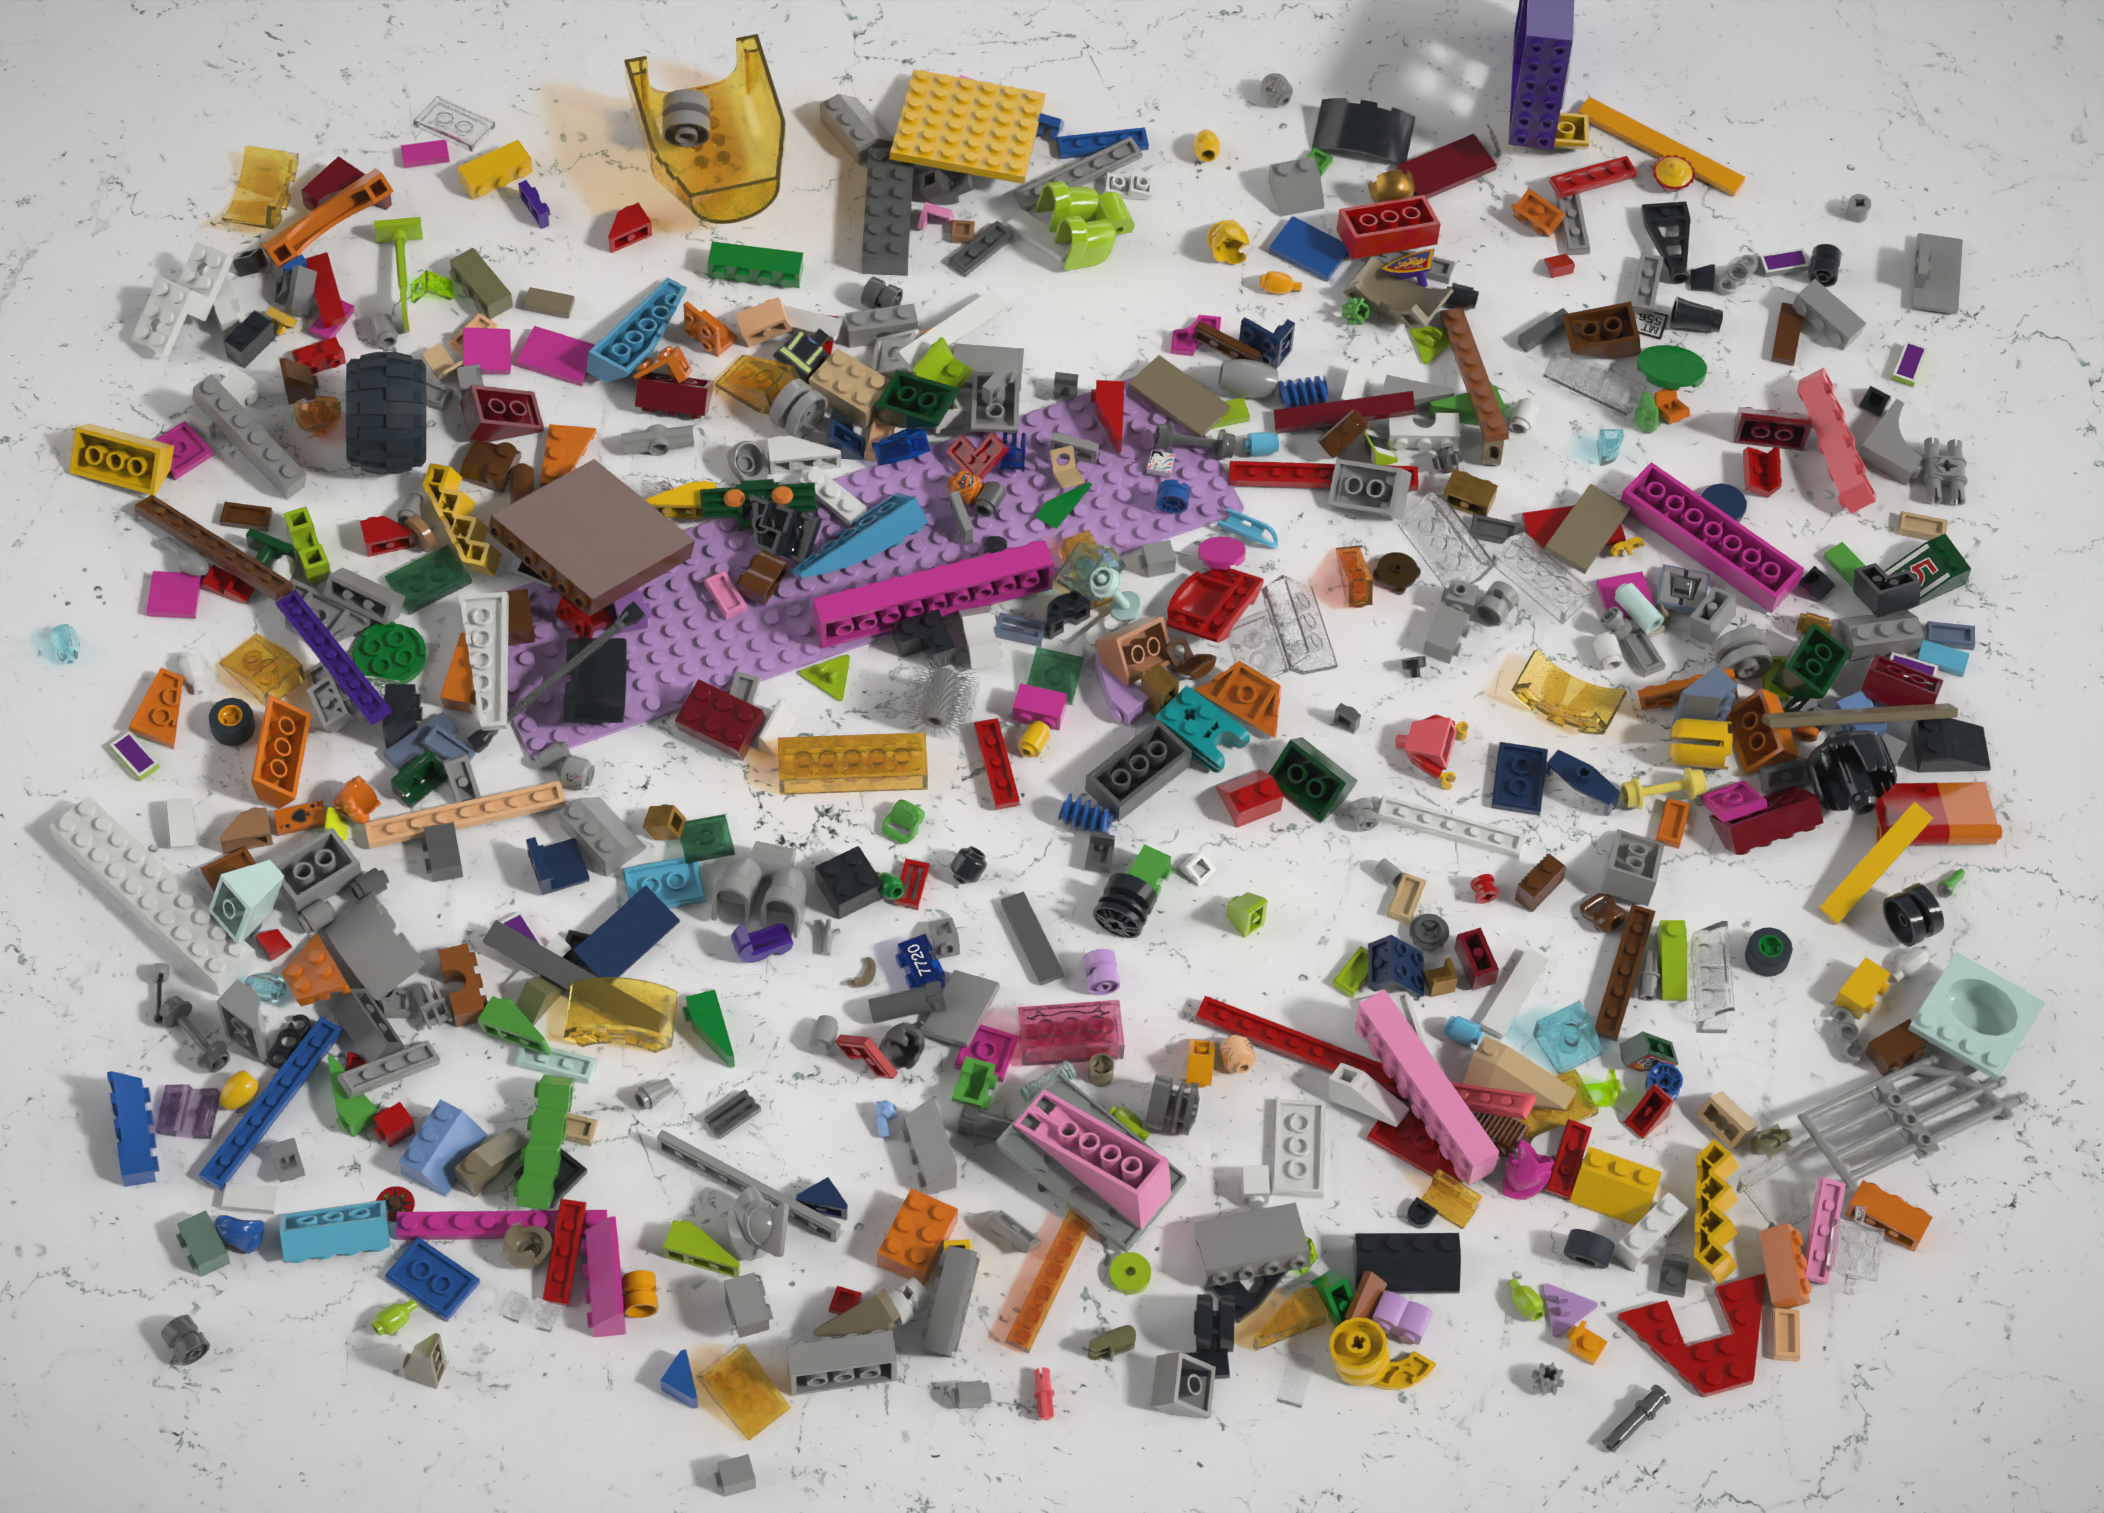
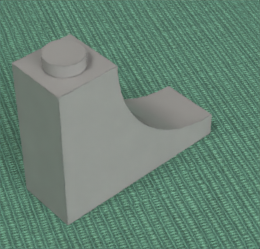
(1887, 449)

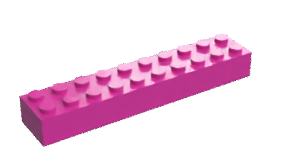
(949, 588)

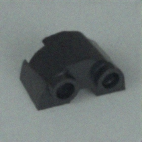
(1066, 609)

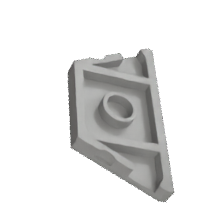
(337, 618)

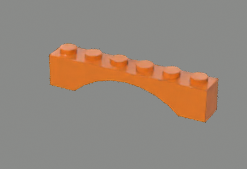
(352, 199)

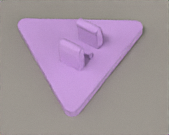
(1565, 1308)

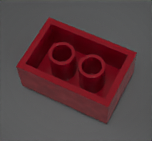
(720, 719)

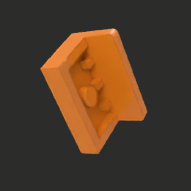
(1538, 212)

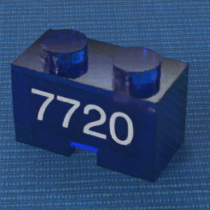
(918, 963)

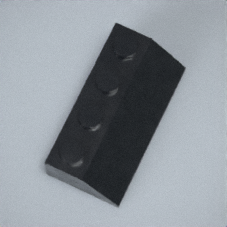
(1410, 1261)

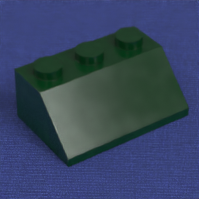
(1811, 664)
(1311, 778)

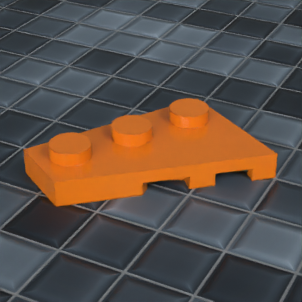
(564, 450)
(159, 710)

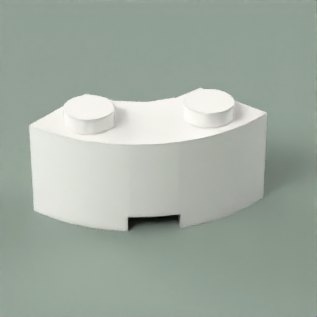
(980, 637)

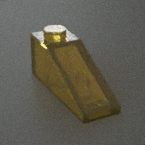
(1298, 1314)

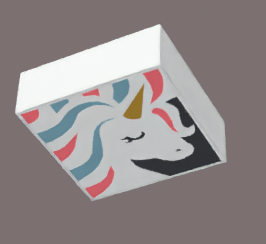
(1160, 463)

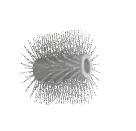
(939, 698)

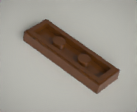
(1786, 335)
(1223, 343)

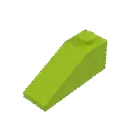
(1672, 947)
(694, 1247)

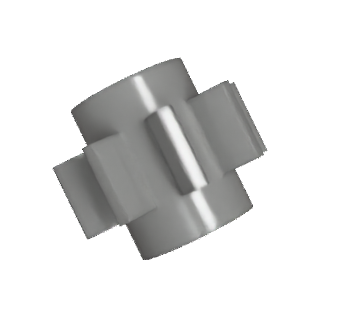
(1546, 1385)

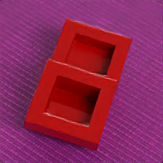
(227, 585)

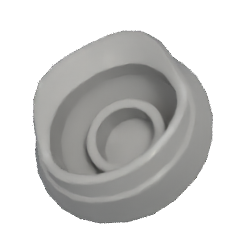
(747, 461)

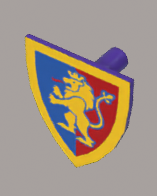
(1412, 266)

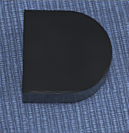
(1421, 1214)

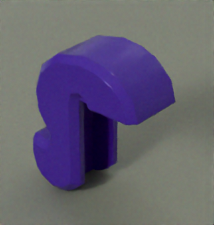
(761, 943)

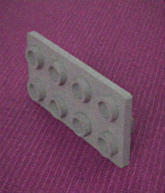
(1937, 273)

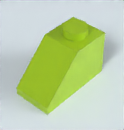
(1247, 912)

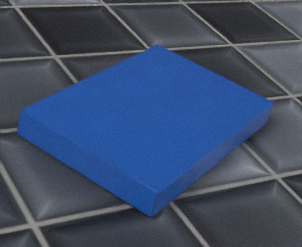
(1309, 248)
(432, 1279)

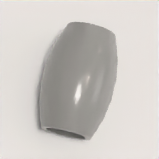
(1248, 378)

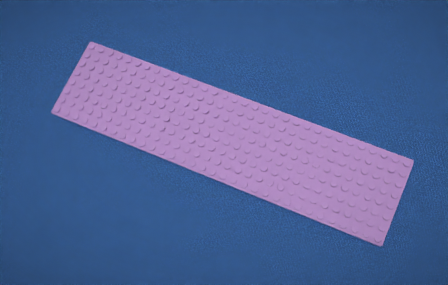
(694, 641)

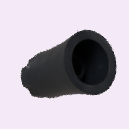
(1695, 316)

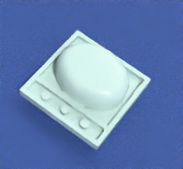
(1976, 1016)

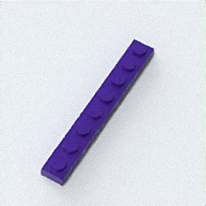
(333, 657)

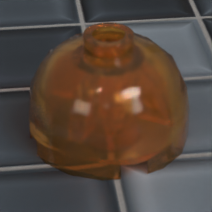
(318, 415)

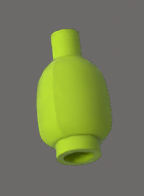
(1130, 1120)
(1526, 1300)
(393, 1317)

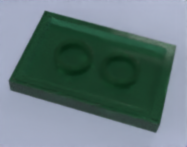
(429, 579)

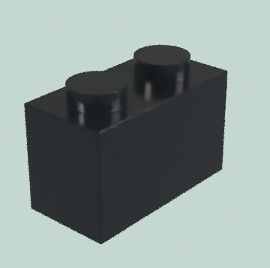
(249, 339)

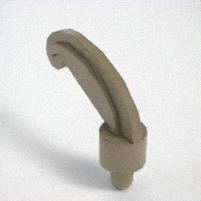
(1664, 612)
(867, 976)

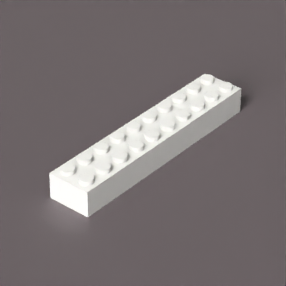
(153, 894)

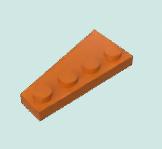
(1669, 693)

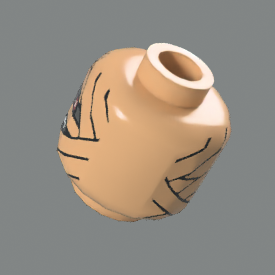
(1237, 1054)

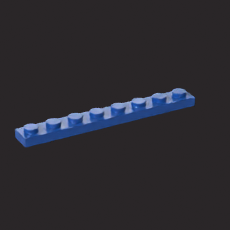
(270, 1103)

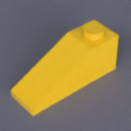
(681, 501)

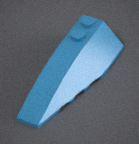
(636, 334)
(873, 532)

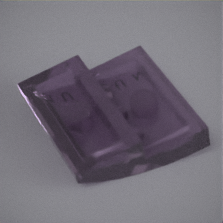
(188, 1111)

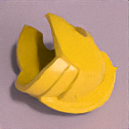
(1226, 241)

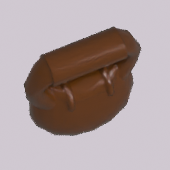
(1607, 916)

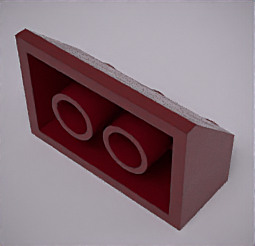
(664, 393)
(1771, 428)
(1888, 685)

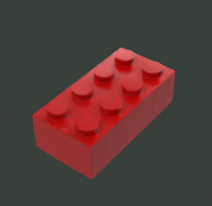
(1388, 226)

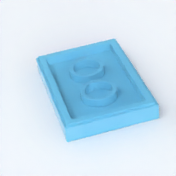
(670, 880)

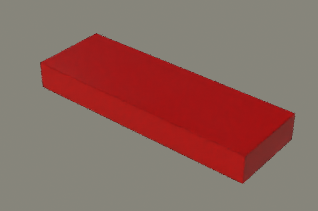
(1568, 1159)

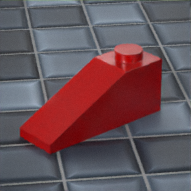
(1109, 409)

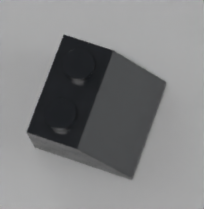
(405, 713)

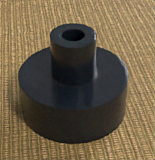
(1414, 665)

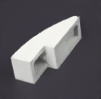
(226, 307)

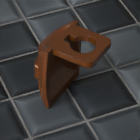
(1194, 665)

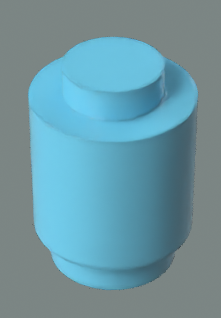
(1261, 444)
(1463, 1031)

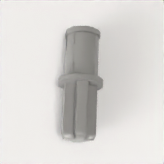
(1650, 976)

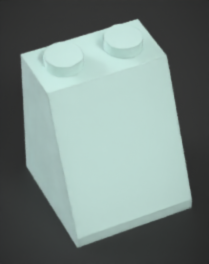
(246, 898)

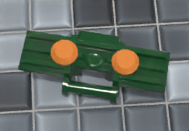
(736, 503)

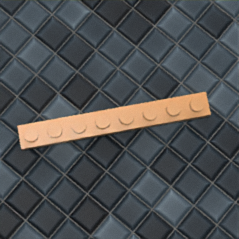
(466, 813)

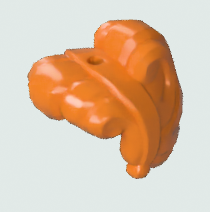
(356, 800)

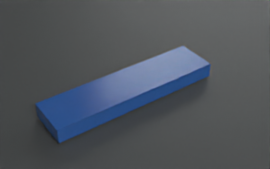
(1091, 143)

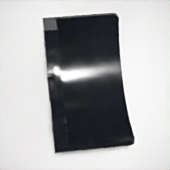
(1364, 129)
(597, 683)

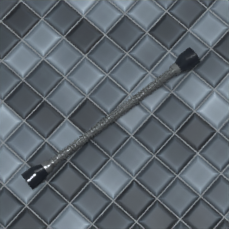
(630, 615)

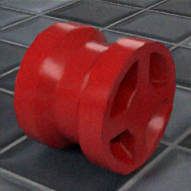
(1484, 888)

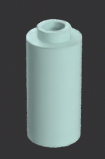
(1638, 607)

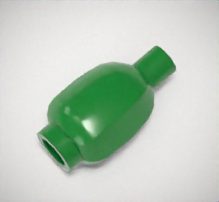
(892, 886)

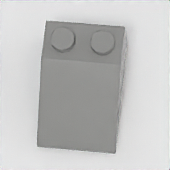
(1002, 413)
(1369, 488)
(1632, 868)

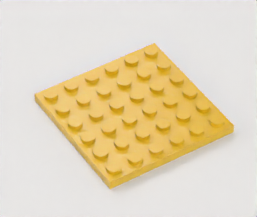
(968, 126)

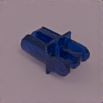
(1015, 456)

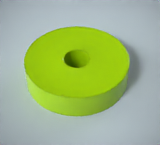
(1130, 1262)

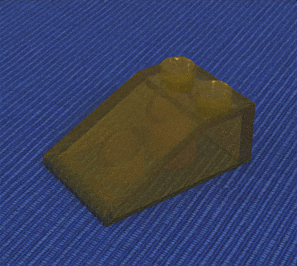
(756, 381)
(264, 668)
(743, 1391)

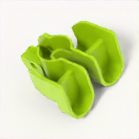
(1086, 220)

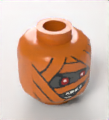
(967, 484)

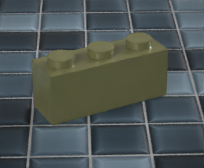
(480, 284)

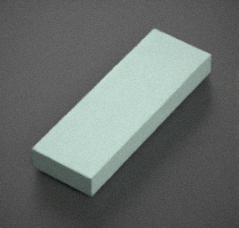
(557, 1063)

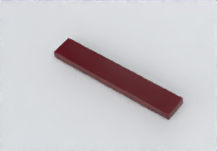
(1332, 412)

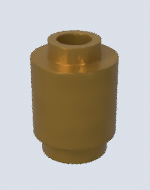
(1806, 620)

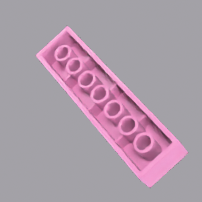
(1426, 1088)

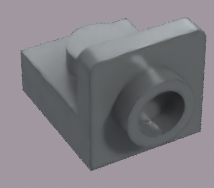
(1673, 1275)

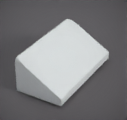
(1356, 383)
(777, 726)

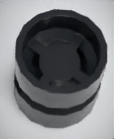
(1825, 264)

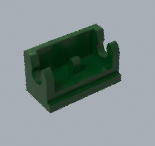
(418, 779)

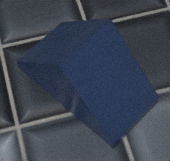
(846, 440)
(824, 1199)

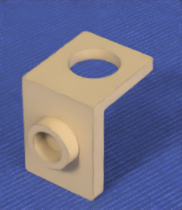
(439, 361)
(1066, 474)

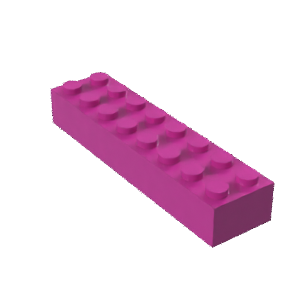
(1712, 537)

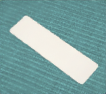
(518, 981)

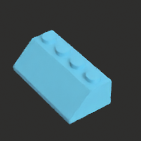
(334, 1231)

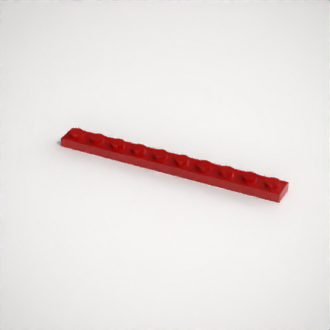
(1289, 1041)

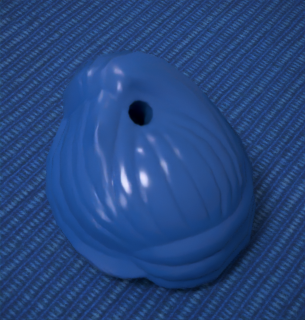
(243, 1234)

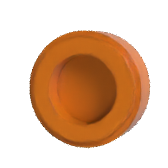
(1806, 733)

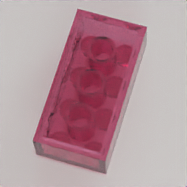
(1070, 1032)

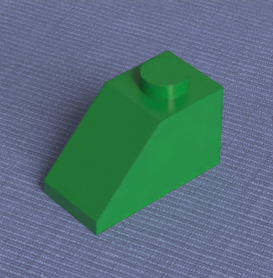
(1335, 1295)

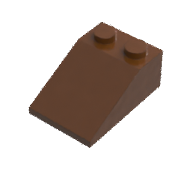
(1603, 331)

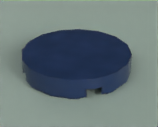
(1727, 499)

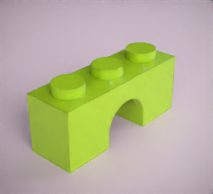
(306, 545)

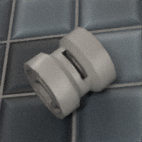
(1615, 623)
(1363, 813)

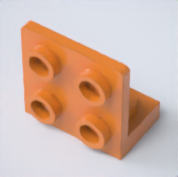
(707, 330)
(678, 364)

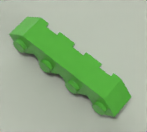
(548, 1133)

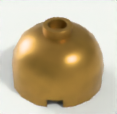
(1391, 186)

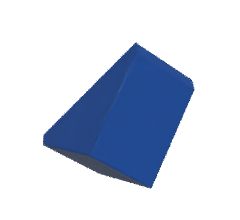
(679, 1381)

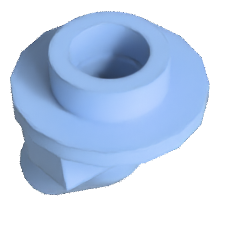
(885, 1111)

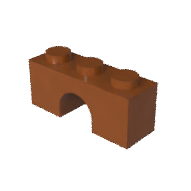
(458, 966)

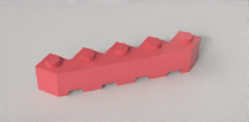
(1836, 441)

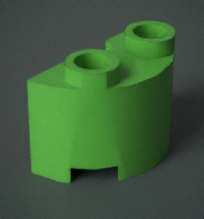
(975, 1083)

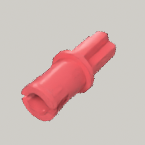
(1044, 1394)

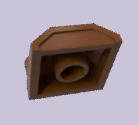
(490, 464)

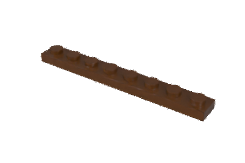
(214, 547)

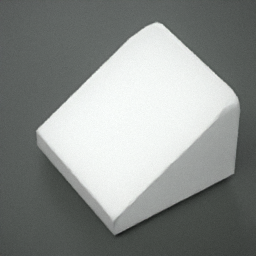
(1197, 868)

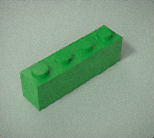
(755, 264)

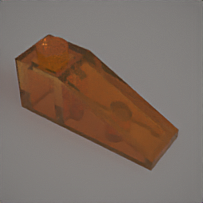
(1355, 576)

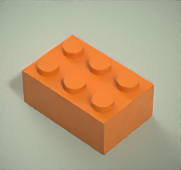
(917, 1236)

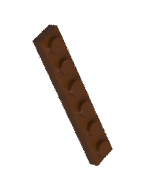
(1624, 972)

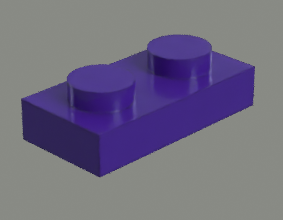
(531, 199)

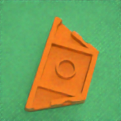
(1247, 696)
(314, 974)

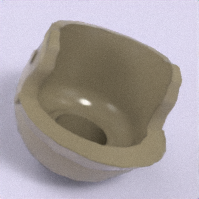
(526, 1246)

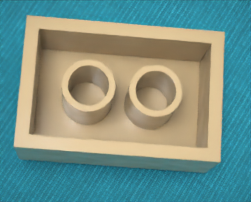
(849, 387)

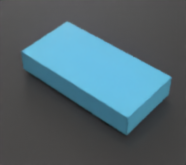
(1947, 658)

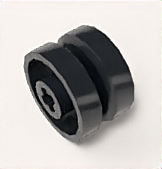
(1913, 914)
(1214, 1323)

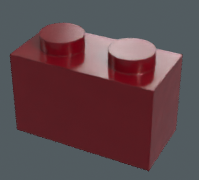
(1476, 958)

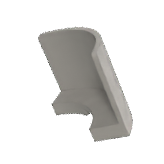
(372, 947)

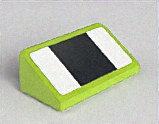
(1378, 448)

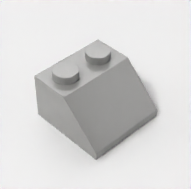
(1296, 186)
(1182, 1394)

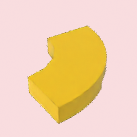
(1406, 1372)

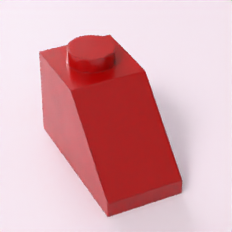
(629, 227)
(385, 535)

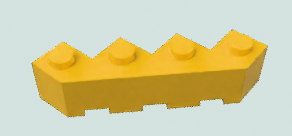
(455, 511)
(1713, 1200)

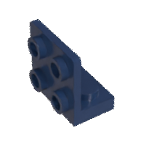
(1273, 346)
(557, 865)
(1395, 963)

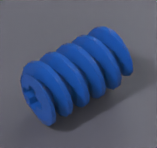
(1302, 391)
(1085, 815)

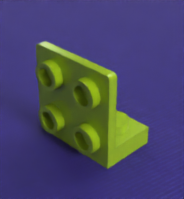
(942, 367)

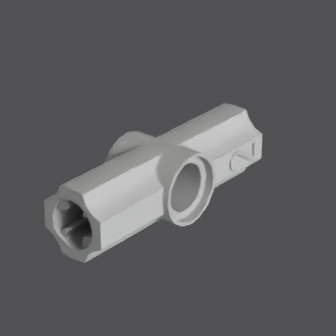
(657, 439)

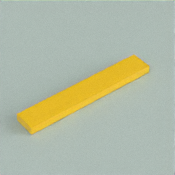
(1875, 863)

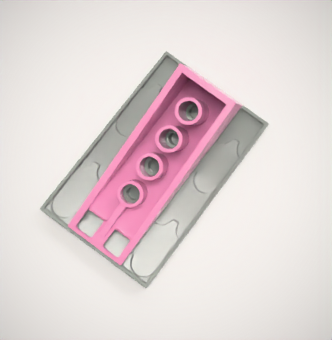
(1091, 1161)

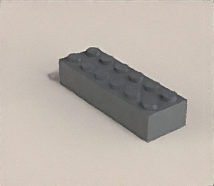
(887, 214)

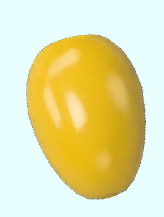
(1206, 145)
(238, 1090)

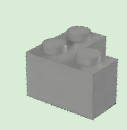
(747, 1305)

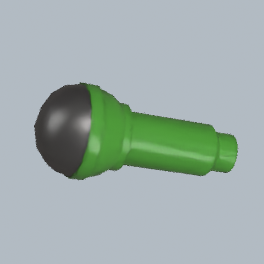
(1946, 887)

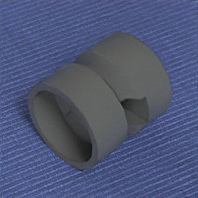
(879, 295)
(184, 1340)

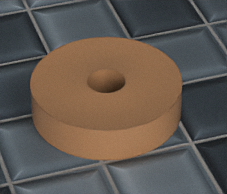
(422, 534)

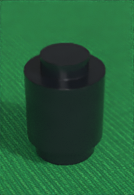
(1463, 296)

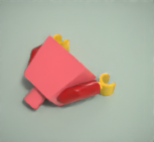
(1431, 745)

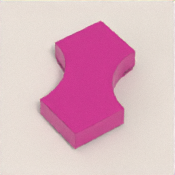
(1182, 338)

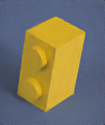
(1863, 988)

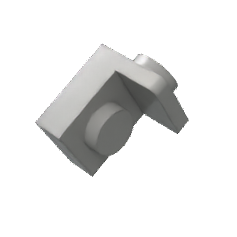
(944, 938)

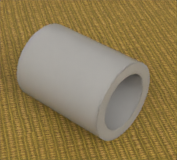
(1388, 871)

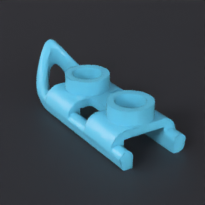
(1252, 533)

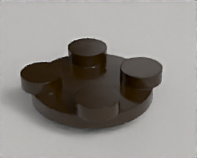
(1397, 572)

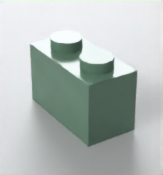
(203, 1244)

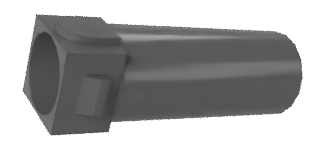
(908, 1003)
(981, 1123)

